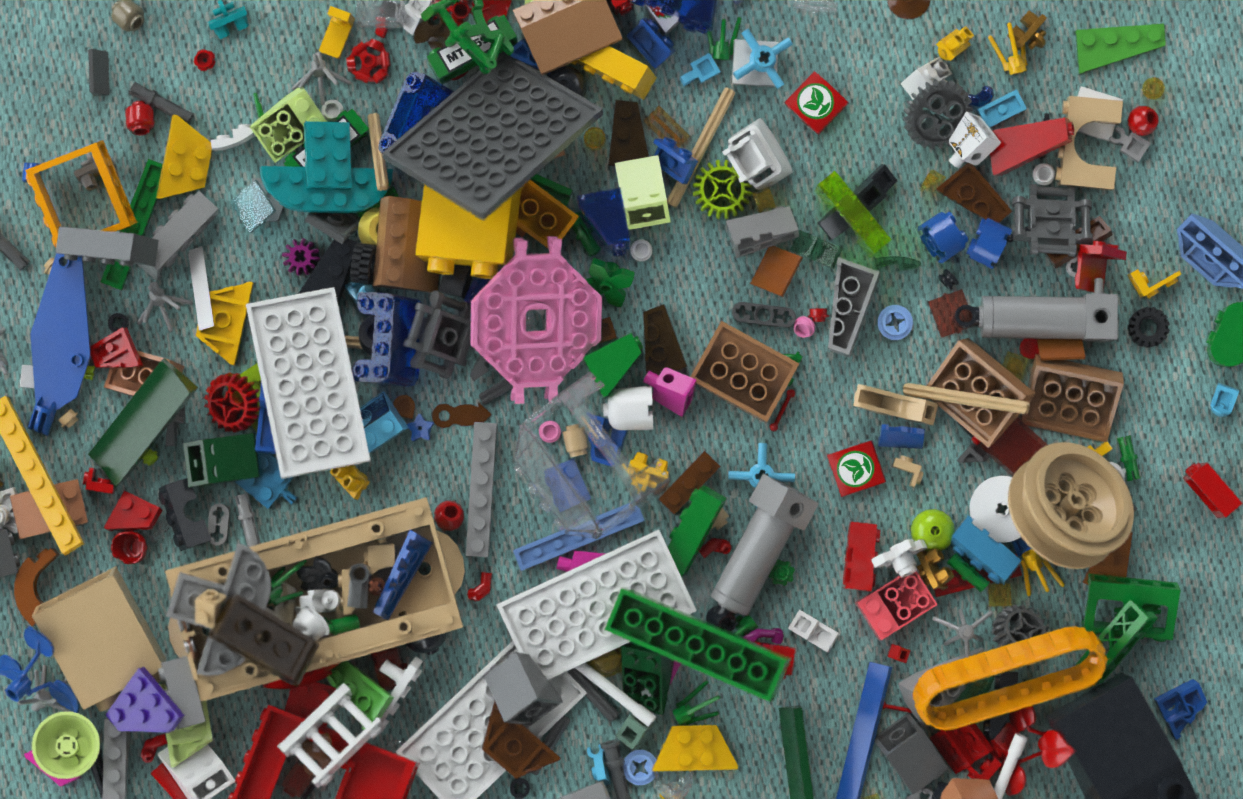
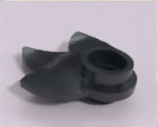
(316, 576)

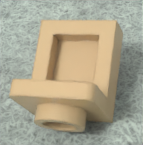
(905, 464)
(208, 607)

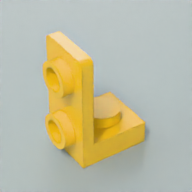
(337, 32)
(1140, 283)

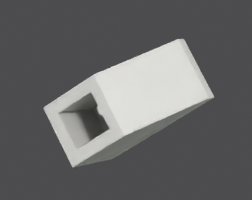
(934, 69)

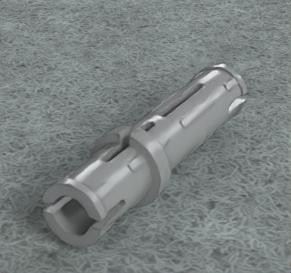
(247, 519)

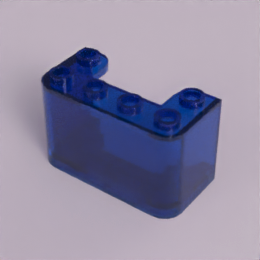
(392, 326)

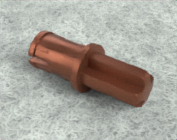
(376, 586)

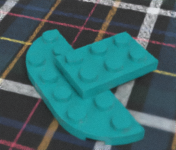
(327, 179)

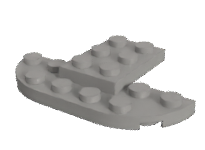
(246, 578)

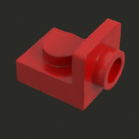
(101, 485)
(1003, 741)
(987, 768)

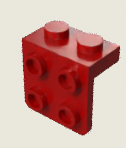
(1093, 263)

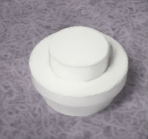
(331, 110)
(1043, 174)
(641, 250)

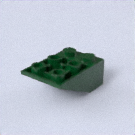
(221, 460)
(646, 676)

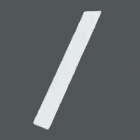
(200, 288)

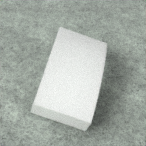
(240, 136)

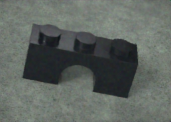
(186, 532)

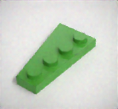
(1113, 44)
(366, 693)

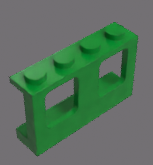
(1142, 592)

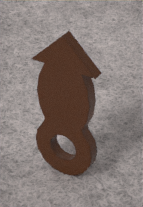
(462, 415)

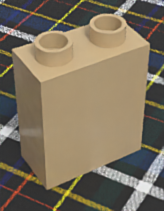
(99, 638)

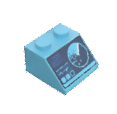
(381, 422)

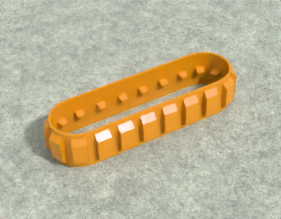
(1014, 696)

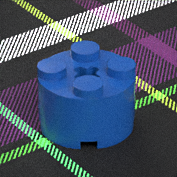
(942, 236)
(989, 243)

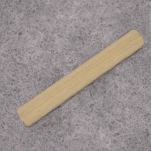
(379, 162)

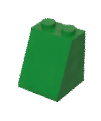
(614, 362)

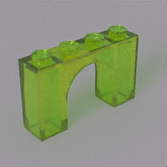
(869, 232)

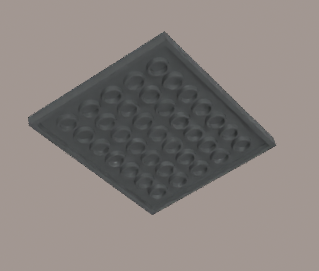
(492, 135)

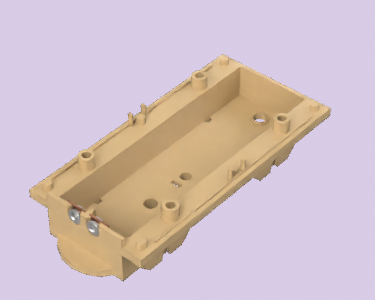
(425, 607)

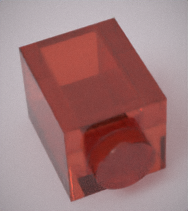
(296, 781)

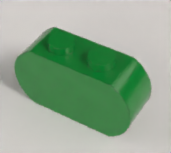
(1226, 341)

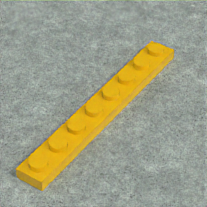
(38, 479)

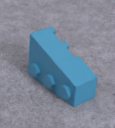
(984, 552)

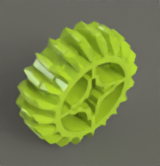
(708, 175)

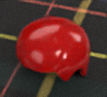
(122, 544)

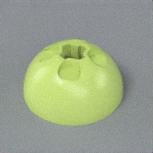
(57, 736)

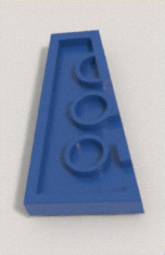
(402, 573)

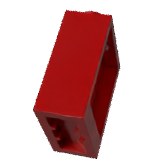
(1211, 489)

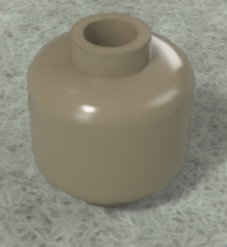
(127, 15)

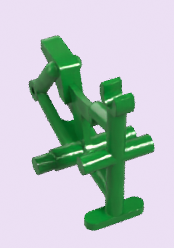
(462, 34)

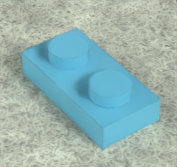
(1002, 109)

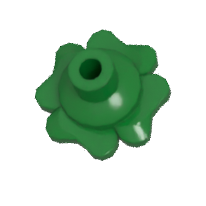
(782, 573)

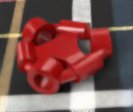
(369, 62)

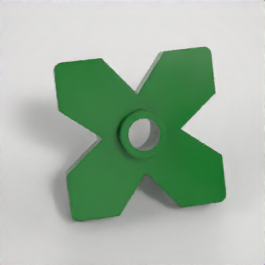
(610, 280)

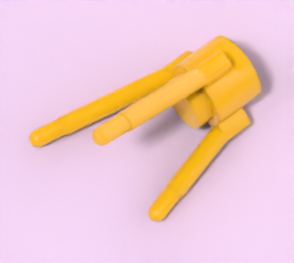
(1017, 62)
(1034, 562)

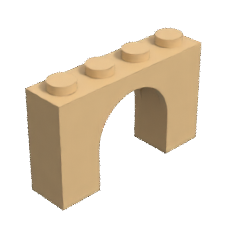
(1072, 168)

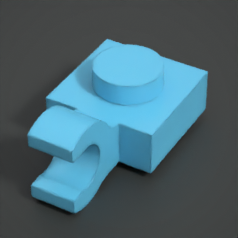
(702, 69)
(600, 771)

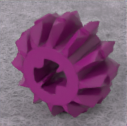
(293, 258)

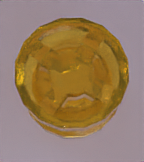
(592, 135)
(763, 200)

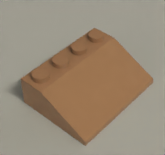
(565, 30)
(396, 248)
(975, 371)
(744, 372)
(1073, 398)

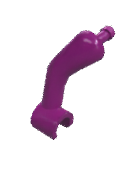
(776, 635)

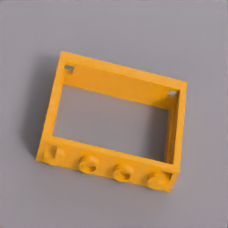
(108, 176)

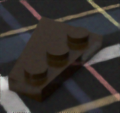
(627, 134)
(661, 342)

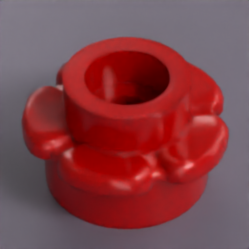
(204, 66)
(818, 314)

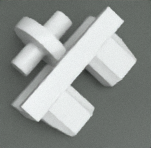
(321, 600)

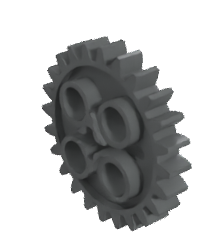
(946, 95)

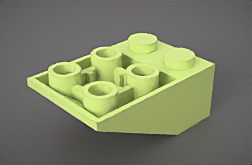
(283, 125)
(643, 192)

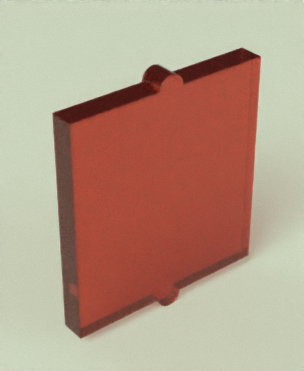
(943, 310)

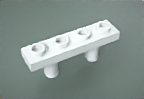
(402, 680)

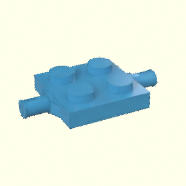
(269, 485)

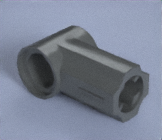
(358, 588)

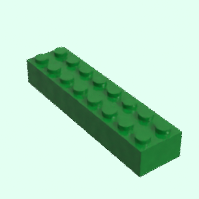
(697, 644)

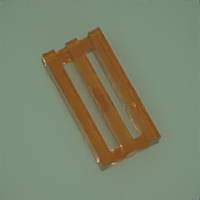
(653, 115)

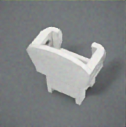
(756, 154)

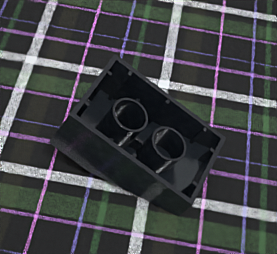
(1120, 745)

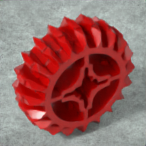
(227, 407)

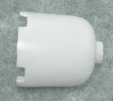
(629, 408)

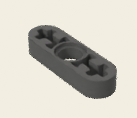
(779, 322)

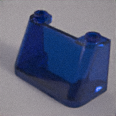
(412, 105)
(606, 218)

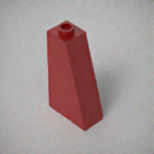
(1028, 142)

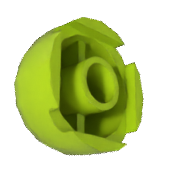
(922, 528)

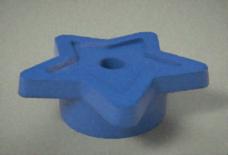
(426, 428)

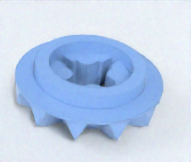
(900, 313)
(629, 768)

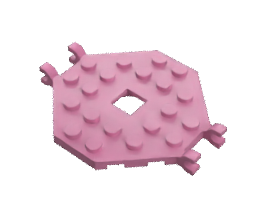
(536, 284)

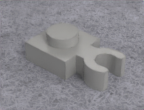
(1132, 146)

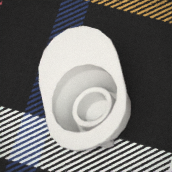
(310, 623)

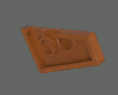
(1115, 563)

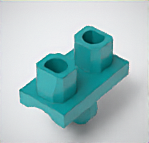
(219, 23)

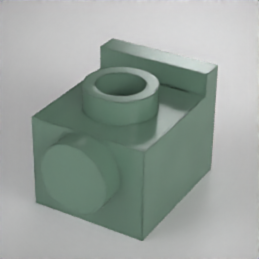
(633, 732)

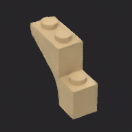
(895, 405)
(378, 558)

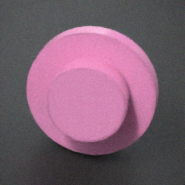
(804, 327)
(549, 431)

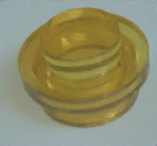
(1153, 88)

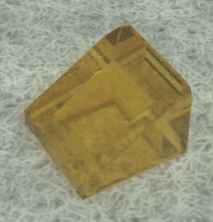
(932, 179)

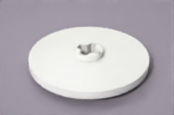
(984, 510)

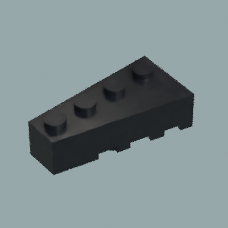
(332, 269)

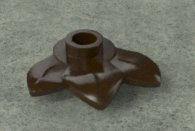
(434, 34)

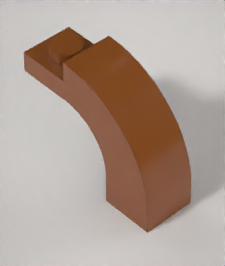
(26, 583)

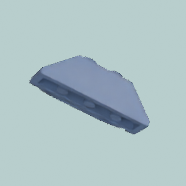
(1211, 251)

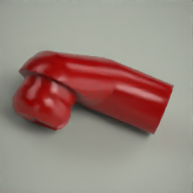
(715, 545)

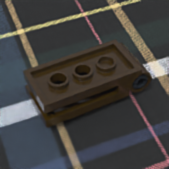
(283, 649)

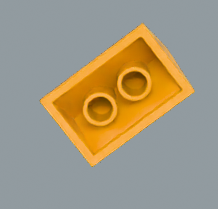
(543, 214)

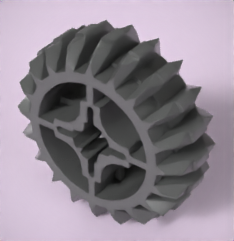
(1023, 625)

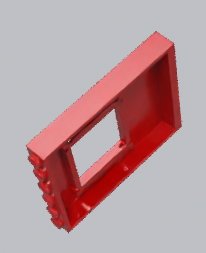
(373, 772)

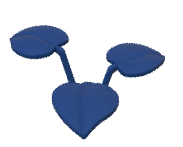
(22, 684)

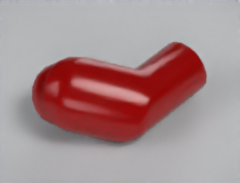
(482, 589)
(150, 747)

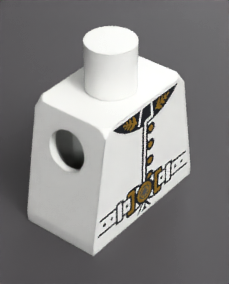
(972, 141)

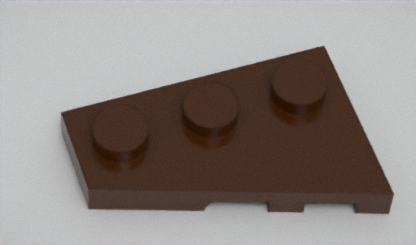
(975, 194)

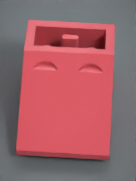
(896, 604)

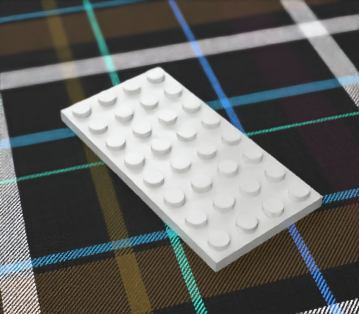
(307, 383)
(567, 615)
(454, 737)

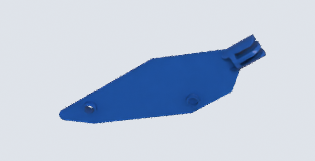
(59, 342)

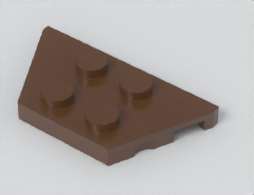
(515, 746)

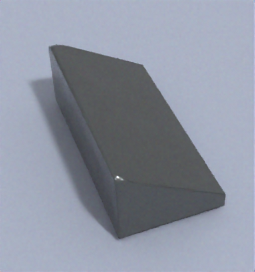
(98, 72)

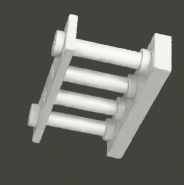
(325, 714)

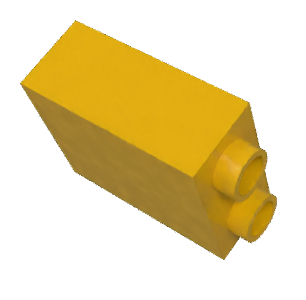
(457, 237)

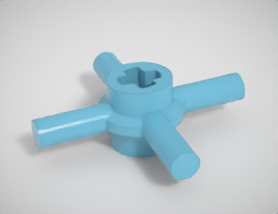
(768, 65)
(762, 460)

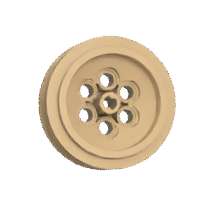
(1070, 505)

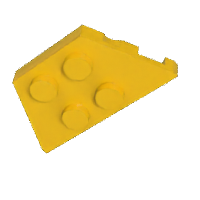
(184, 160)
(229, 319)
(694, 749)

